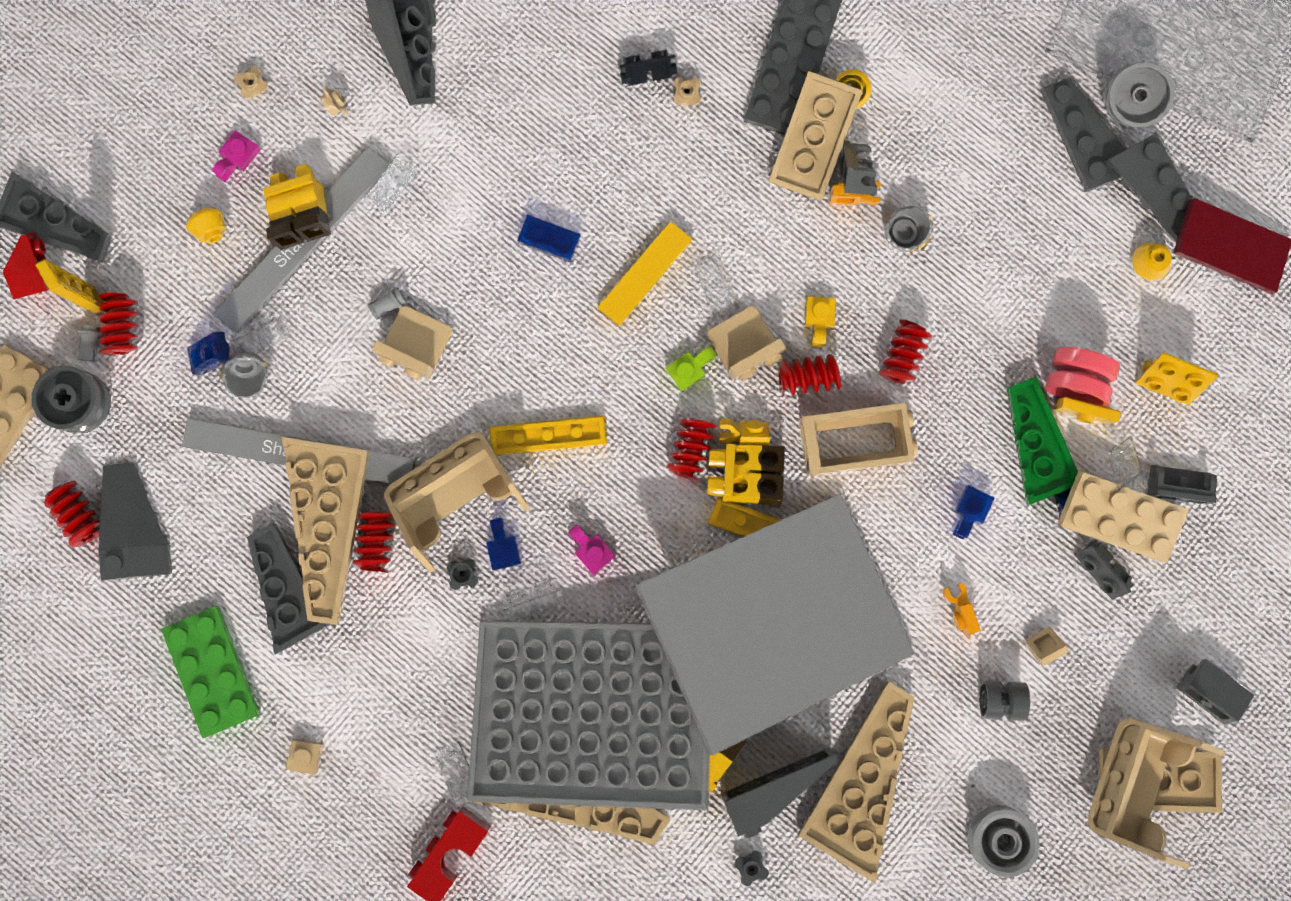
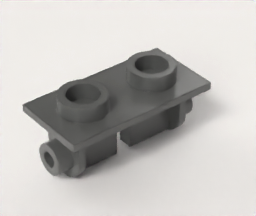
(1113, 579)

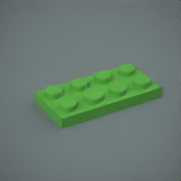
(210, 671)

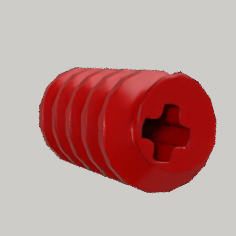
(117, 324)
(904, 352)
(809, 374)
(690, 448)
(71, 514)
(373, 541)

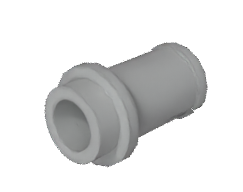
(387, 303)
(89, 343)

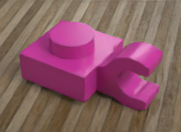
(236, 152)
(593, 551)

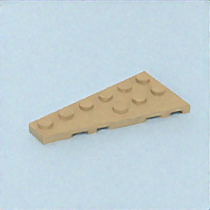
(325, 509)
(859, 796)
(630, 823)

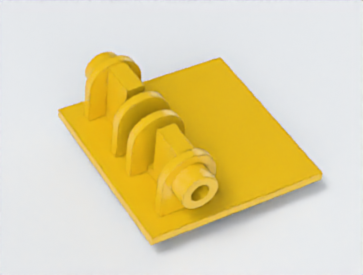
(1175, 378)

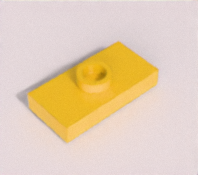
(1086, 411)

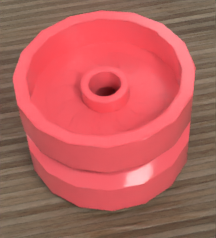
(1082, 375)

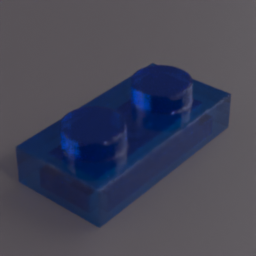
(549, 238)
(208, 353)

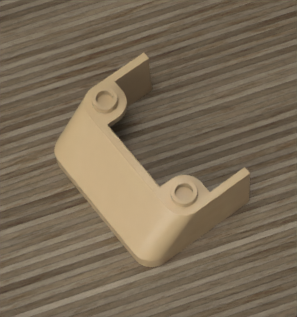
(444, 486)
(1132, 784)

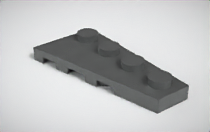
(1083, 134)
(1155, 181)
(31, 210)
(281, 589)

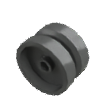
(71, 399)

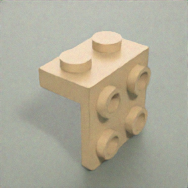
(414, 343)
(745, 344)

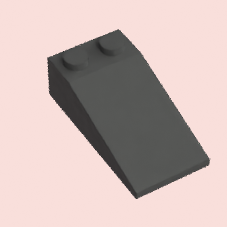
(763, 798)

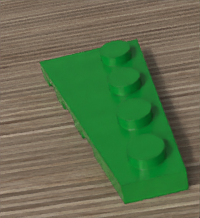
(1041, 448)

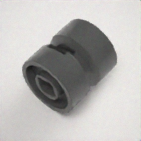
(1006, 700)

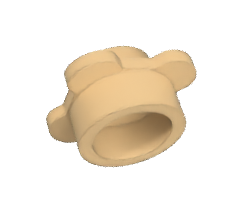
(254, 89)
(683, 98)
(333, 101)

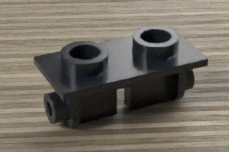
(658, 65)

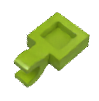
(688, 370)

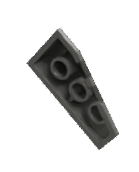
(407, 42)
(129, 530)

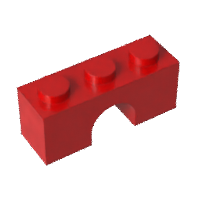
(432, 877)

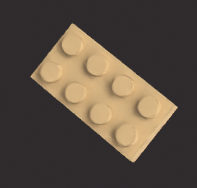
(815, 136)
(17, 382)
(1122, 517)
(1189, 787)

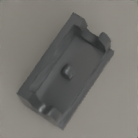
(857, 173)
(1182, 485)
(1215, 692)

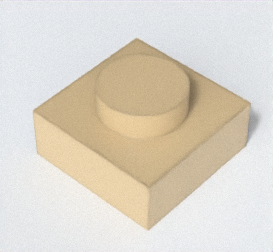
(1046, 646)
(304, 756)

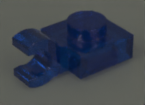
(973, 508)
(502, 550)

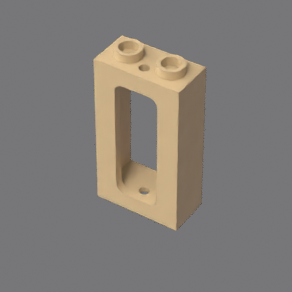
(895, 414)

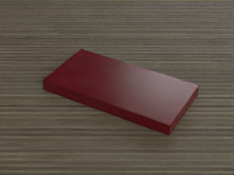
(1232, 246)

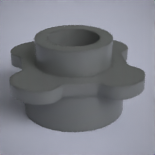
(469, 578)
(743, 864)

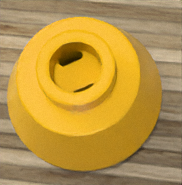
(858, 80)
(206, 225)
(1152, 260)

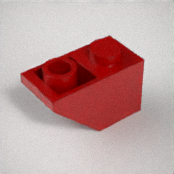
(21, 269)

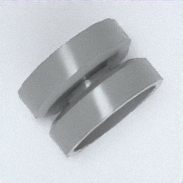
(1155, 87)

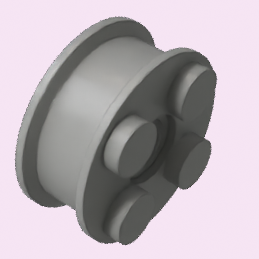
(1022, 845)

